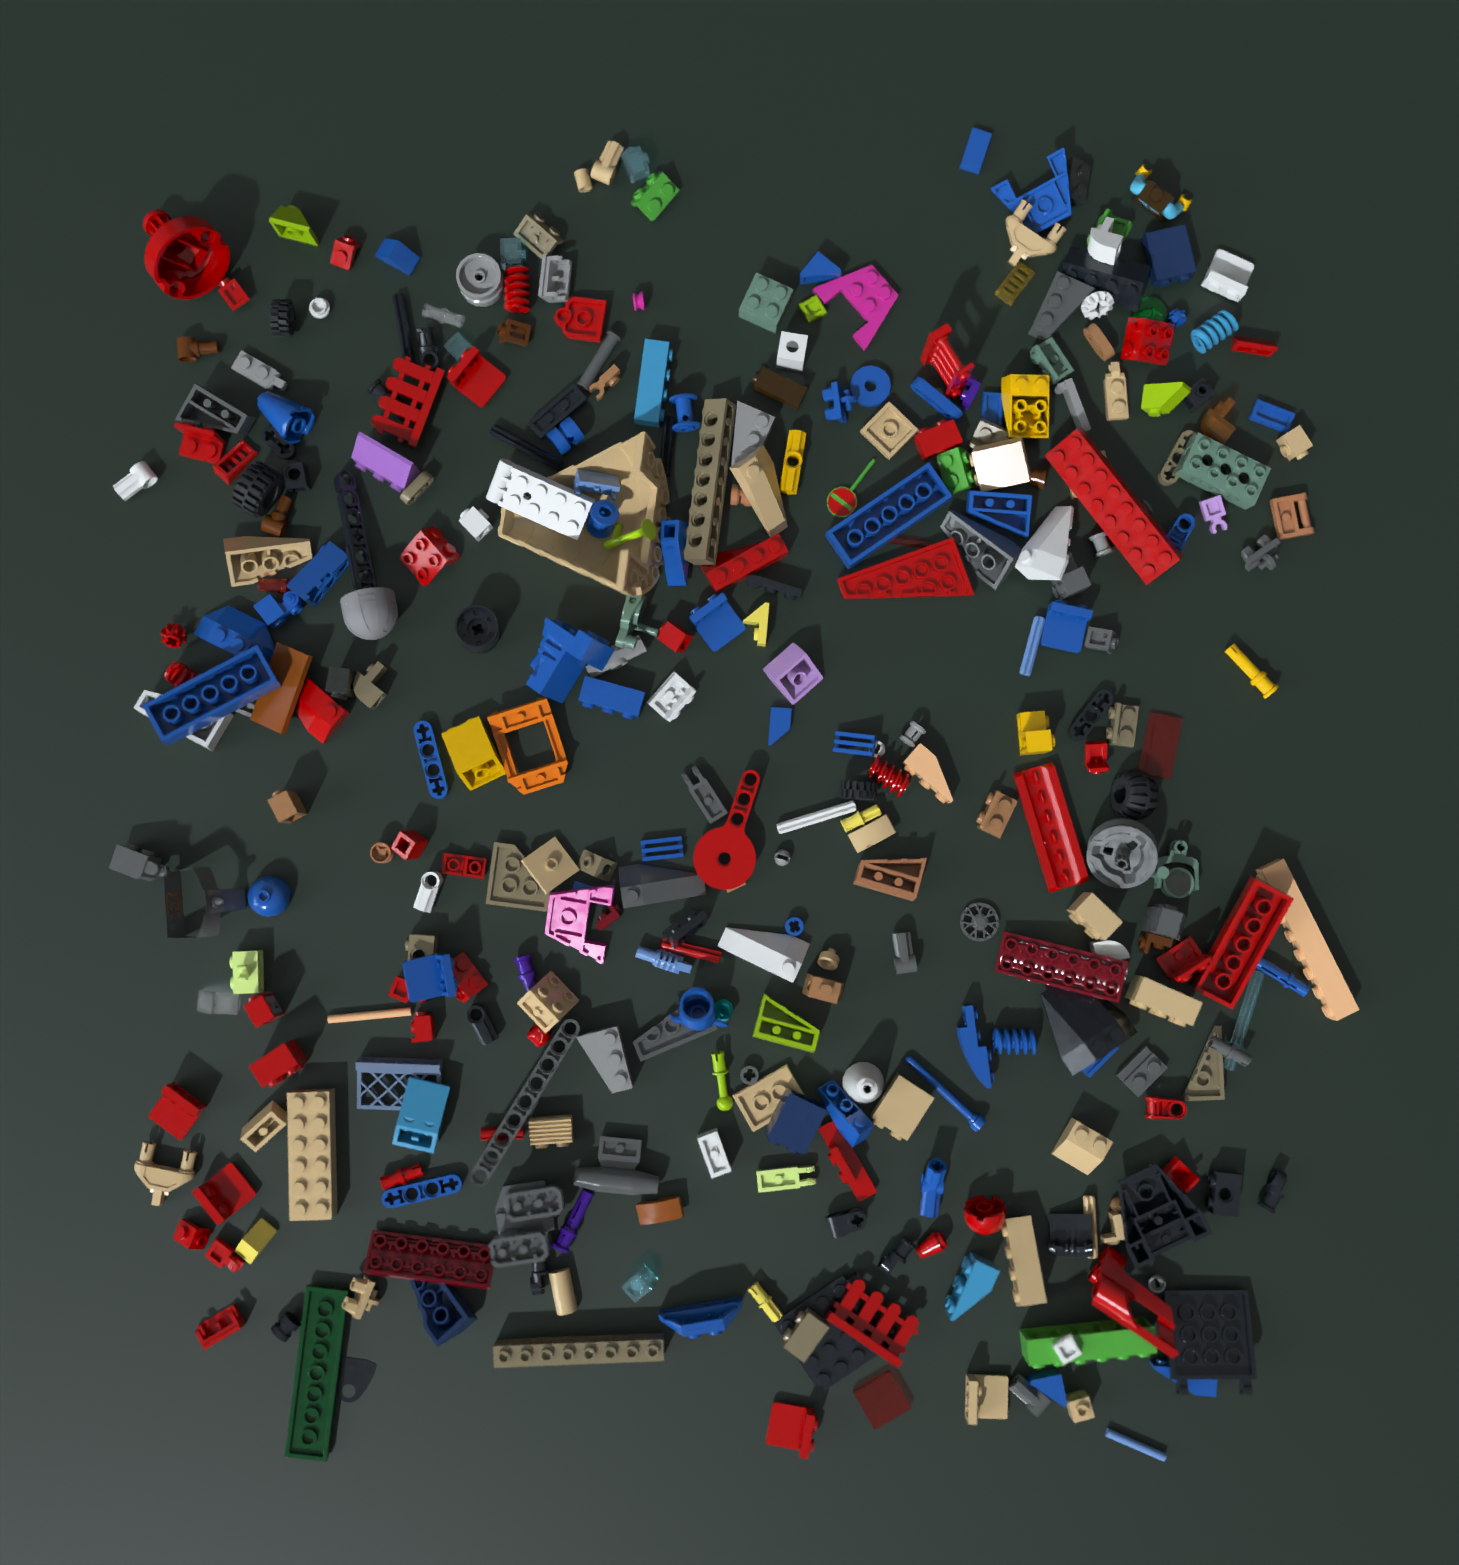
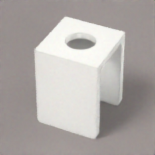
(791, 360)

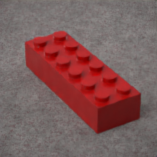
(1242, 942)

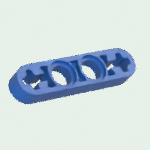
(427, 761)
(423, 1193)

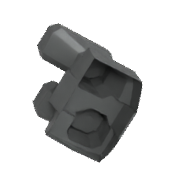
(525, 1223)

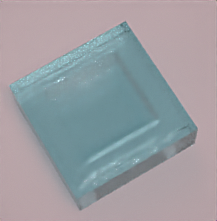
(457, 346)

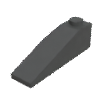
(986, 550)

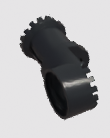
(427, 348)
(1274, 1184)
(899, 1253)
(536, 1279)

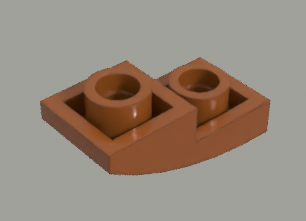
(659, 1211)

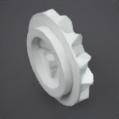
(1090, 303)

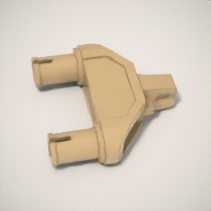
(1026, 242)
(161, 1178)

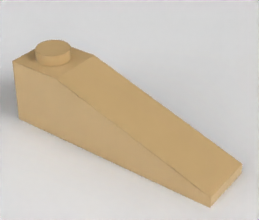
(760, 485)
(257, 557)

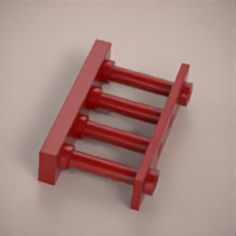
(947, 363)

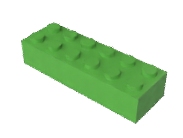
(1095, 1340)

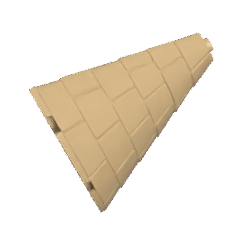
(642, 495)

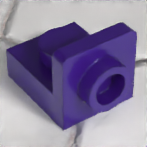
(970, 393)

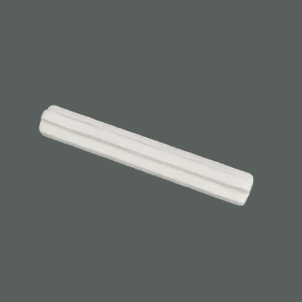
(816, 817)

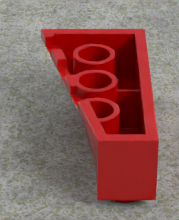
(738, 563)

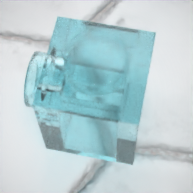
(635, 163)
(512, 252)

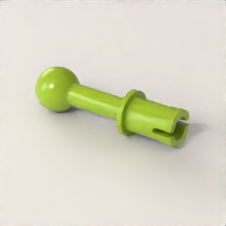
(724, 1101)

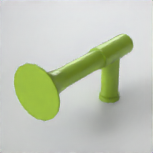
(647, 530)

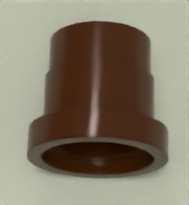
(1038, 477)

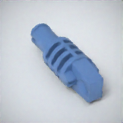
(664, 960)

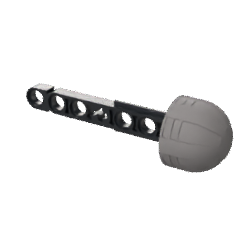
(369, 609)

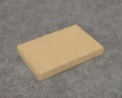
(762, 1098)

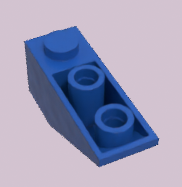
(672, 543)
(845, 1113)
(1198, 1387)

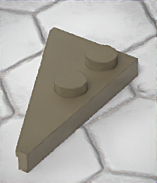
(1208, 1075)

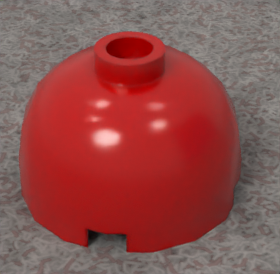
(985, 1215)

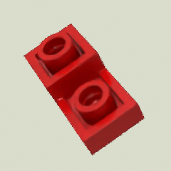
(463, 865)

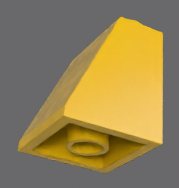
(473, 753)

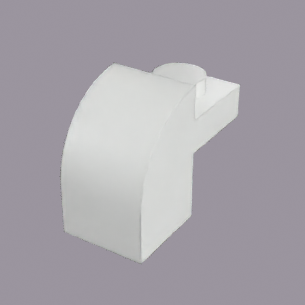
(1103, 243)
(1110, 949)

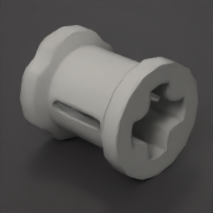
(1101, 544)
(912, 734)

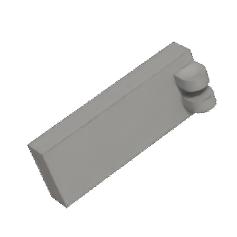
(1074, 404)

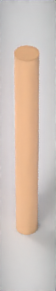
(369, 1015)

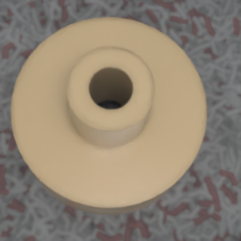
(828, 959)

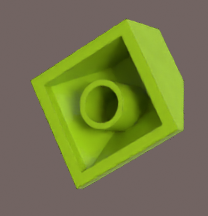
(292, 225)

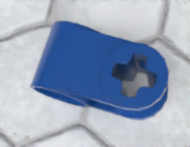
(1179, 535)

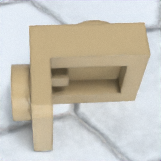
(1116, 1227)

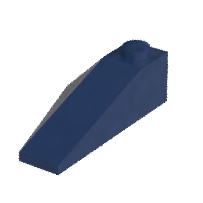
(442, 1310)

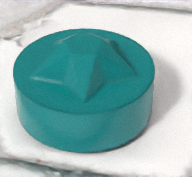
(723, 1009)

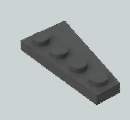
(665, 1037)

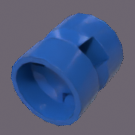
(565, 435)

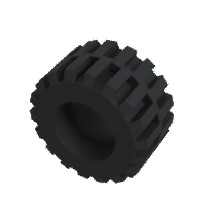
(258, 490)

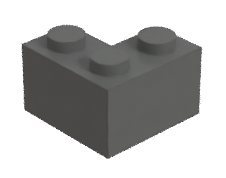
(1072, 582)

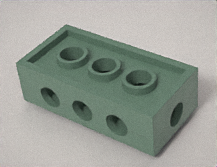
(1233, 464)

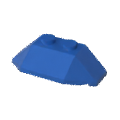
(235, 631)
(702, 1318)

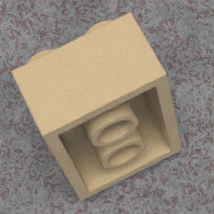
(1163, 1001)

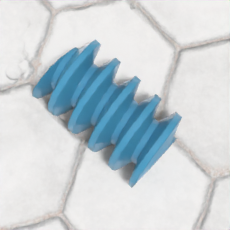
(1213, 330)

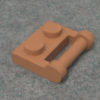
(1286, 519)

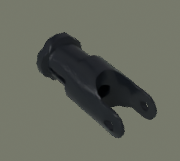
(380, 390)

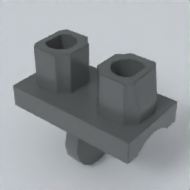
(1264, 556)

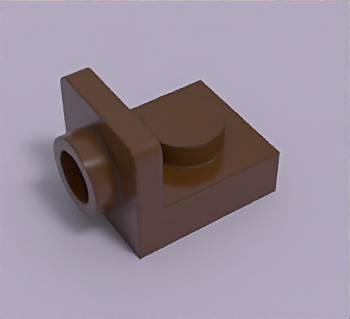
(514, 332)
(1157, 942)

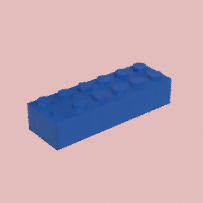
(888, 516)
(211, 695)

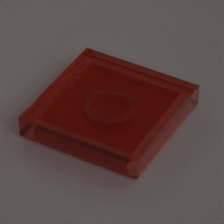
(881, 1399)

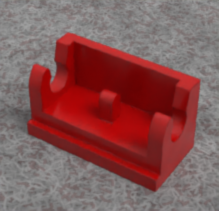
(219, 1326)

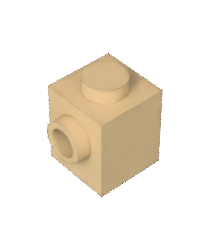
(1294, 444)

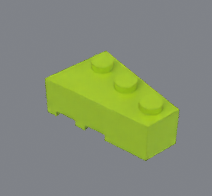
(783, 1027)

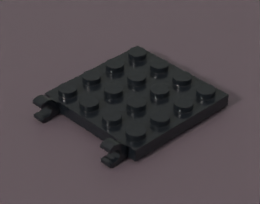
(1211, 1337)
(837, 1351)

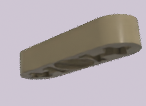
(1169, 460)

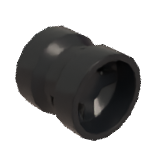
(283, 1329)

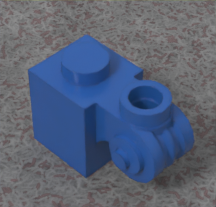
(276, 613)

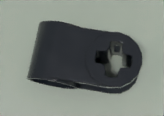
(843, 1222)

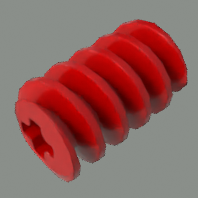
(515, 289)
(888, 776)

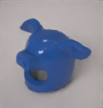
(697, 1011)

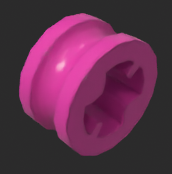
(638, 300)

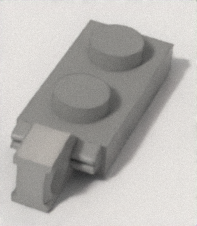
(258, 372)

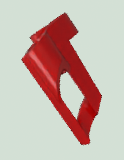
(1114, 1291)

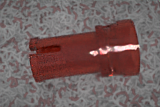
(269, 585)

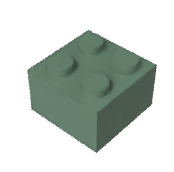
(765, 302)

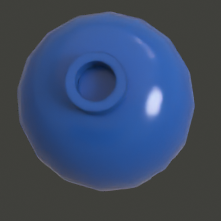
(269, 896)

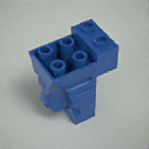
(563, 658)

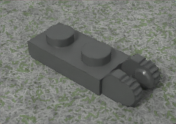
(705, 797)

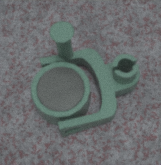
(630, 620)
(1177, 881)

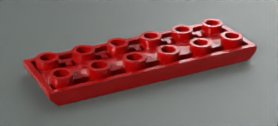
(1051, 827)

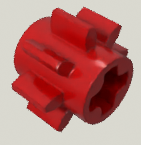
(173, 635)

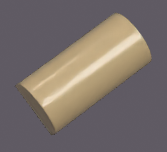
(563, 1291)

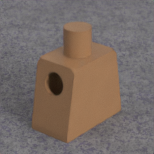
(823, 988)

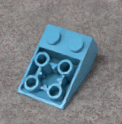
(421, 1115)
(972, 1285)

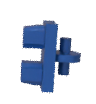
(840, 399)

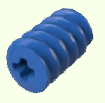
(1014, 1040)

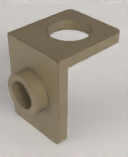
(594, 864)

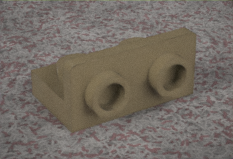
(538, 235)
(988, 433)
(1122, 725)

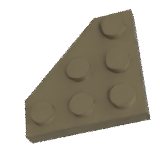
(512, 883)

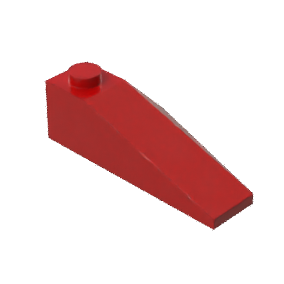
(319, 711)

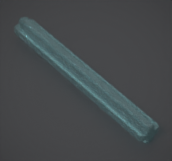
(1245, 1015)

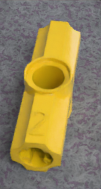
(795, 450)

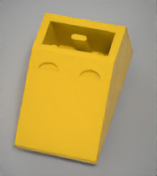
(1026, 405)

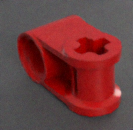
(1160, 1108)

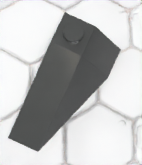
(652, 884)

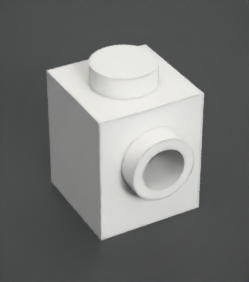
(475, 522)

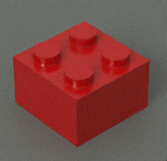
(283, 1060)

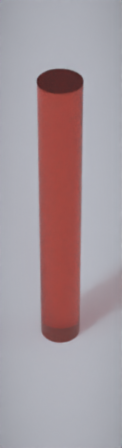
(909, 542)

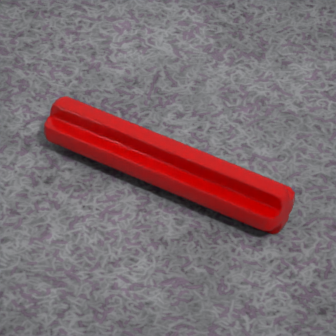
(693, 951)

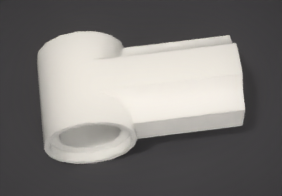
(139, 477)
(427, 893)

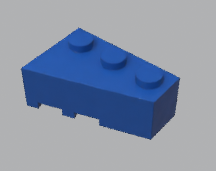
(1001, 509)
(319, 574)

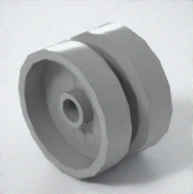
(480, 279)

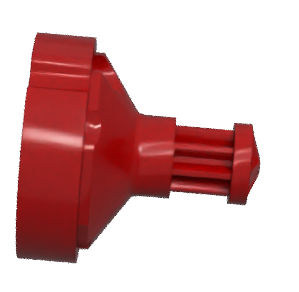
(184, 254)

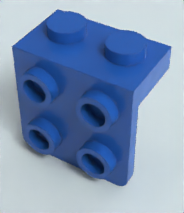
(717, 622)
(1065, 626)
(430, 977)

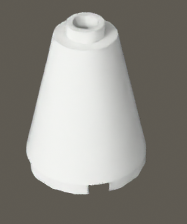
(860, 1075)

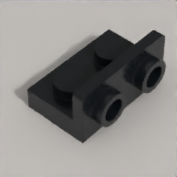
(685, 927)

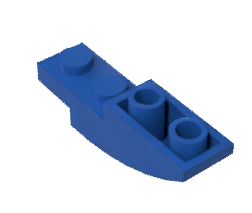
(976, 1055)

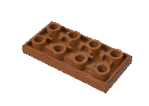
(277, 707)

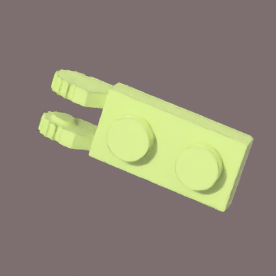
(783, 1178)

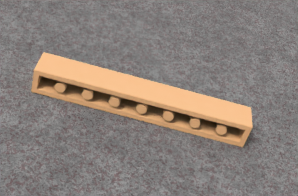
(1310, 945)

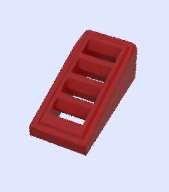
(239, 466)

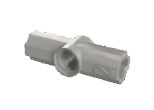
(619, 658)

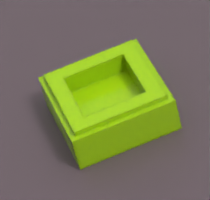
(812, 309)

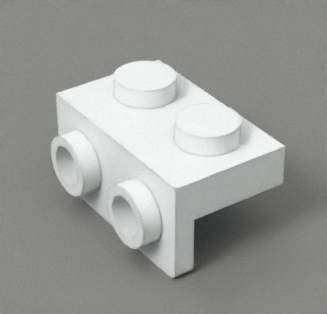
(671, 697)

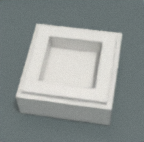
(1066, 1348)

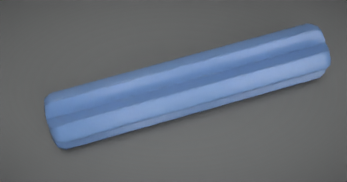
(1032, 646)

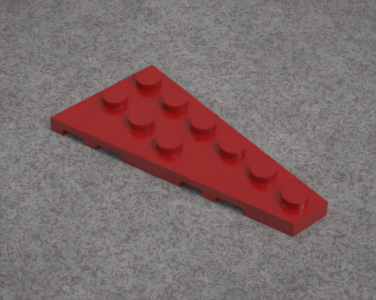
(921, 573)

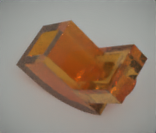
(1213, 422)

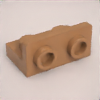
(996, 814)

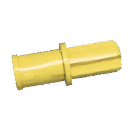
(860, 818)
(765, 1302)

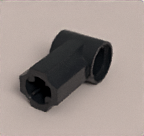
(483, 1025)

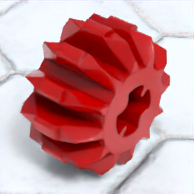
(179, 673)

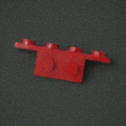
(848, 1162)

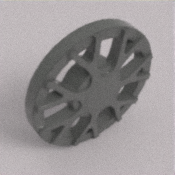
(979, 921)

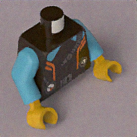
(1154, 198)

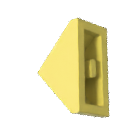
(255, 1240)

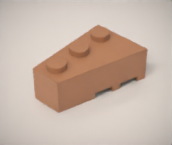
(891, 877)

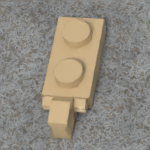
(1115, 393)

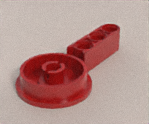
(728, 839)

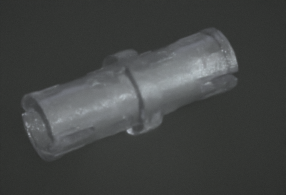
(443, 315)

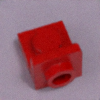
(232, 293)

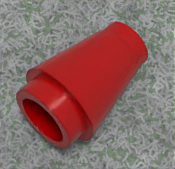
(931, 1245)

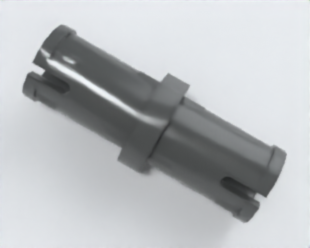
(1229, 1051)

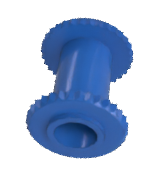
(684, 411)
(602, 522)

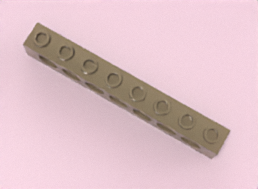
(716, 428)
(579, 1350)

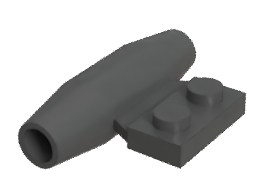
(617, 1169)

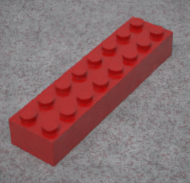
(1113, 505)

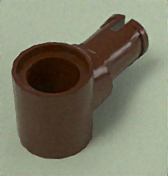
(190, 349)
(276, 522)

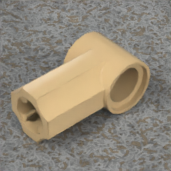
(605, 168)

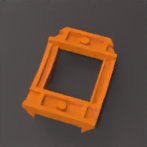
(520, 717)

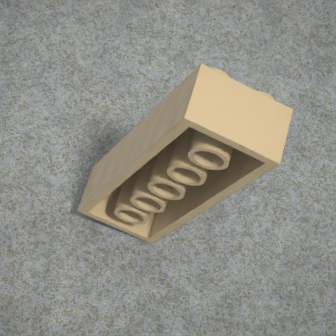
(312, 1154)

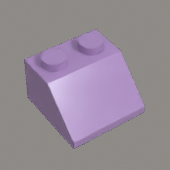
(793, 673)

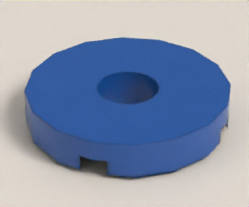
(870, 374)

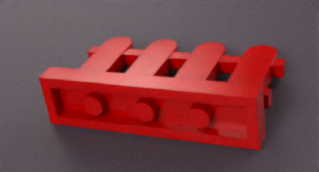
(415, 393)
(881, 1329)

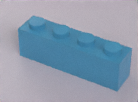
(652, 383)

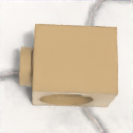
(1079, 1406)

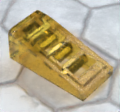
(1005, 295)

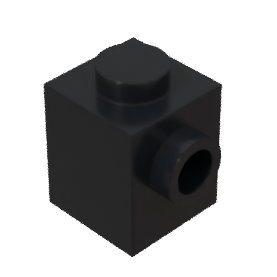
(1199, 394)

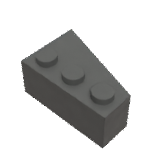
(1059, 303)
(210, 410)
(1164, 921)

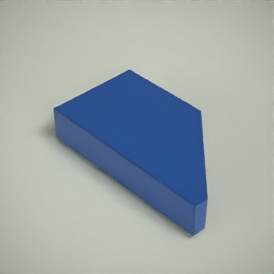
(779, 723)

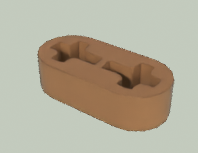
(1098, 342)

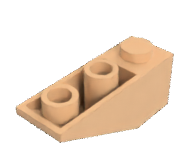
(926, 767)

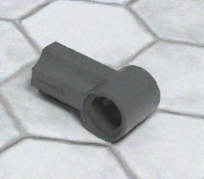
(904, 957)
(1032, 1397)

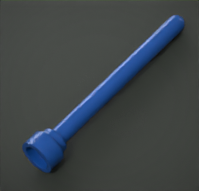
(976, 1121)

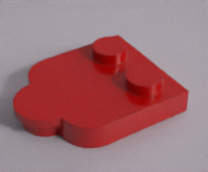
(582, 319)

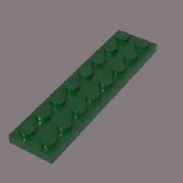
(316, 1373)

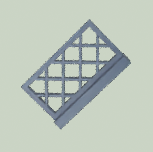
(392, 1066)

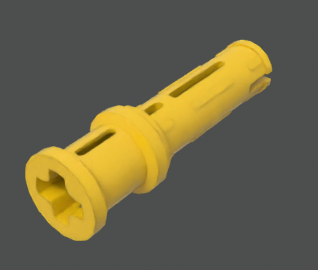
(1257, 677)

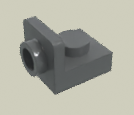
(1101, 639)

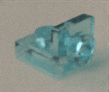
(640, 1283)

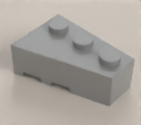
(750, 431)
(609, 1057)

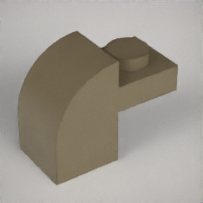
(365, 685)

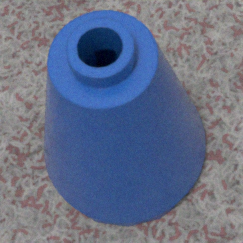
(286, 416)

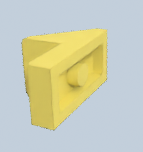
(760, 618)

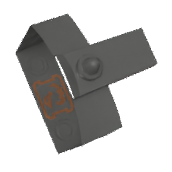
(216, 900)

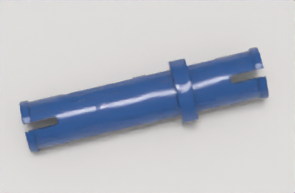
(1287, 979)

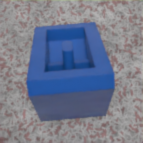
(397, 255)
(819, 270)
(1049, 1383)

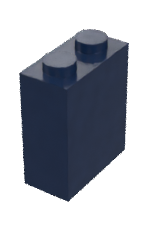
(1169, 256)
(795, 1121)

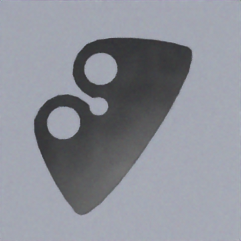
(356, 1373)

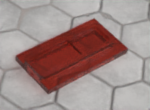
(1160, 745)

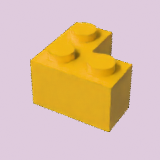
(1033, 734)

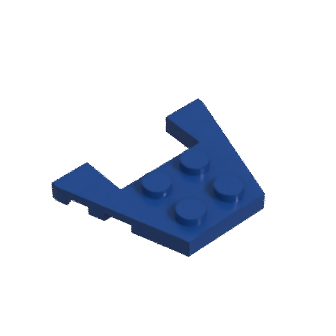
(1049, 201)

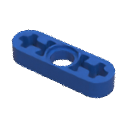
(936, 399)

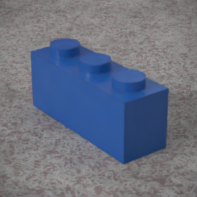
(611, 697)

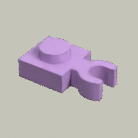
(1212, 510)

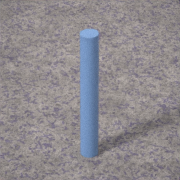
(1135, 1444)

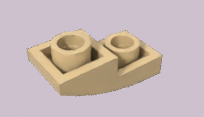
(872, 833)

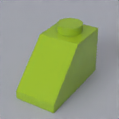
(1163, 397)

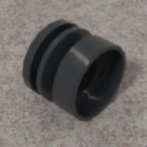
(472, 619)

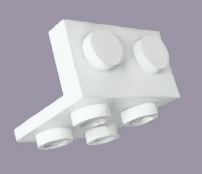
(1228, 275)

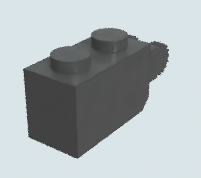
(138, 863)

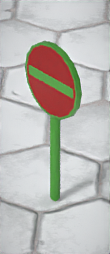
(843, 500)

